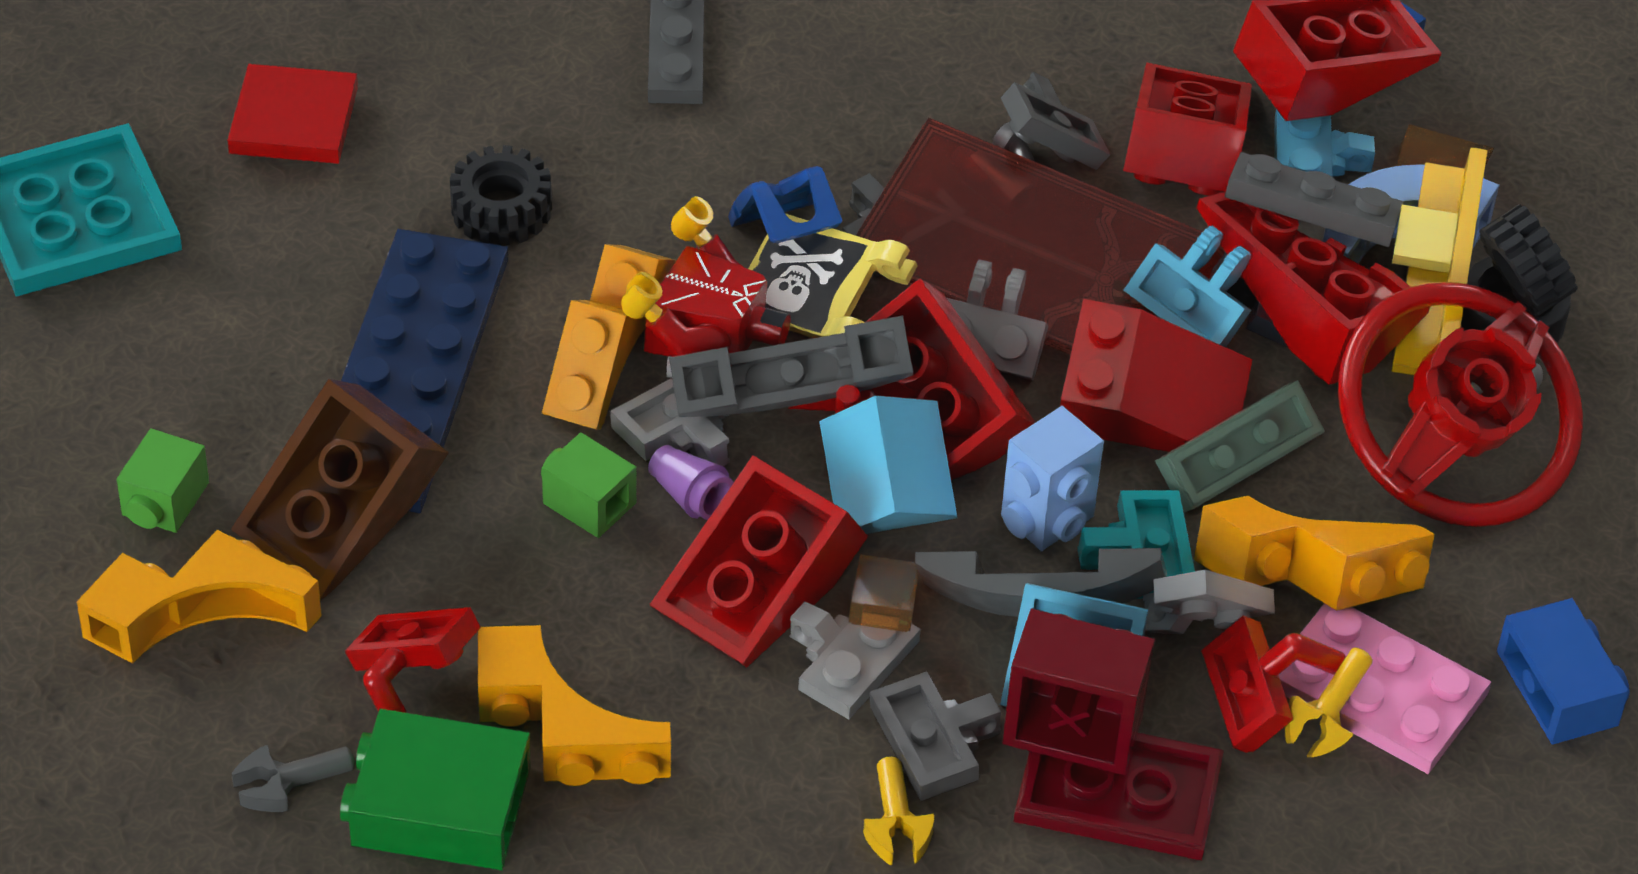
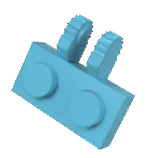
(1185, 296)

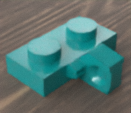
(1145, 521)

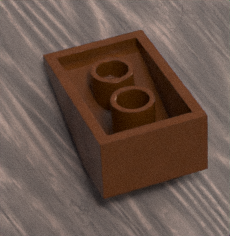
(339, 484)

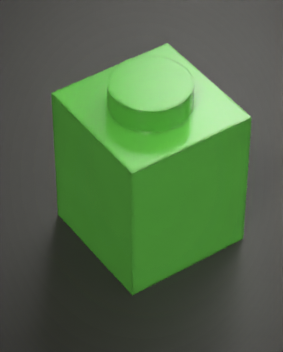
(162, 481)
(588, 484)

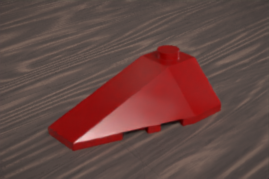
(1308, 285)

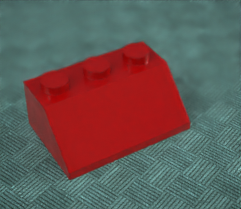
(951, 367)

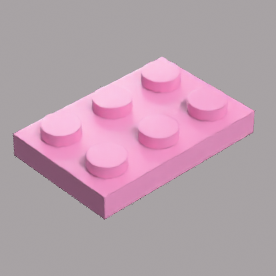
(1408, 698)

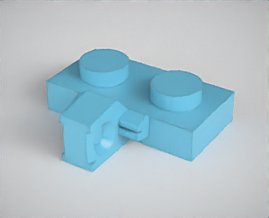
(1313, 147)

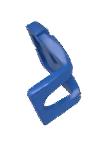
(770, 202)

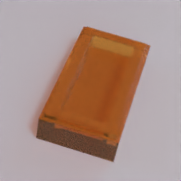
(884, 593)

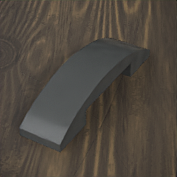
(791, 372)
(960, 576)

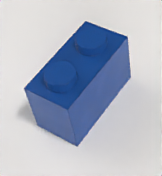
(1563, 670)

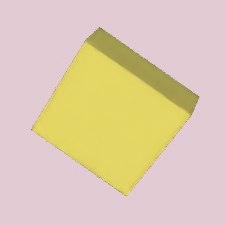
(1425, 238)

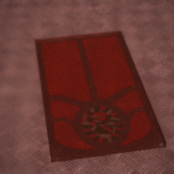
(976, 201)

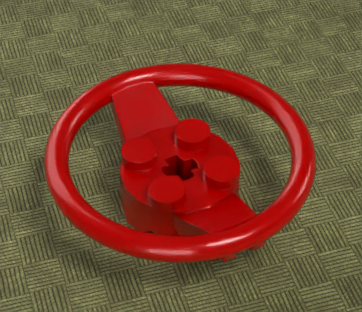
(1451, 415)

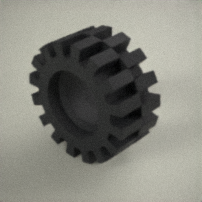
(504, 217)
(1528, 260)

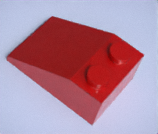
(1330, 52)
(1187, 129)
(1149, 379)
(758, 562)

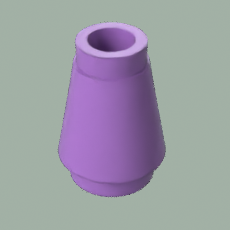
(690, 480)

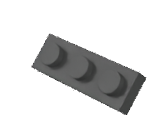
(676, 51)
(1314, 198)

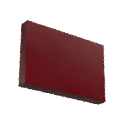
(1155, 806)

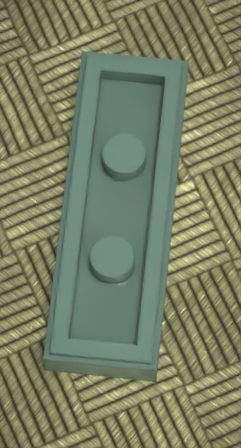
(1240, 445)

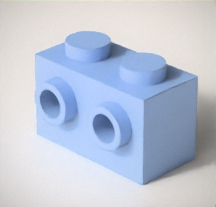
(1051, 479)

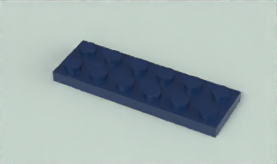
(426, 328)

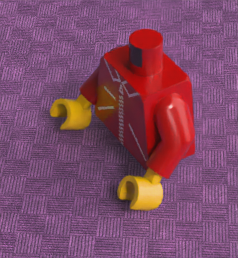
(704, 298)

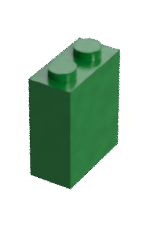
(437, 789)

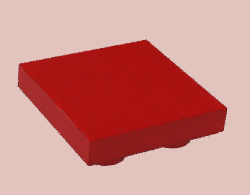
(293, 113)

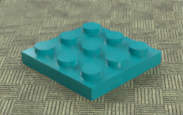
(80, 210)

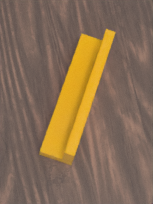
(1455, 192)

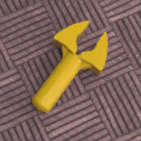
(1329, 705)
(896, 815)

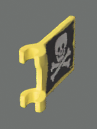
(825, 275)

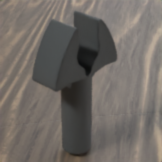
(285, 776)

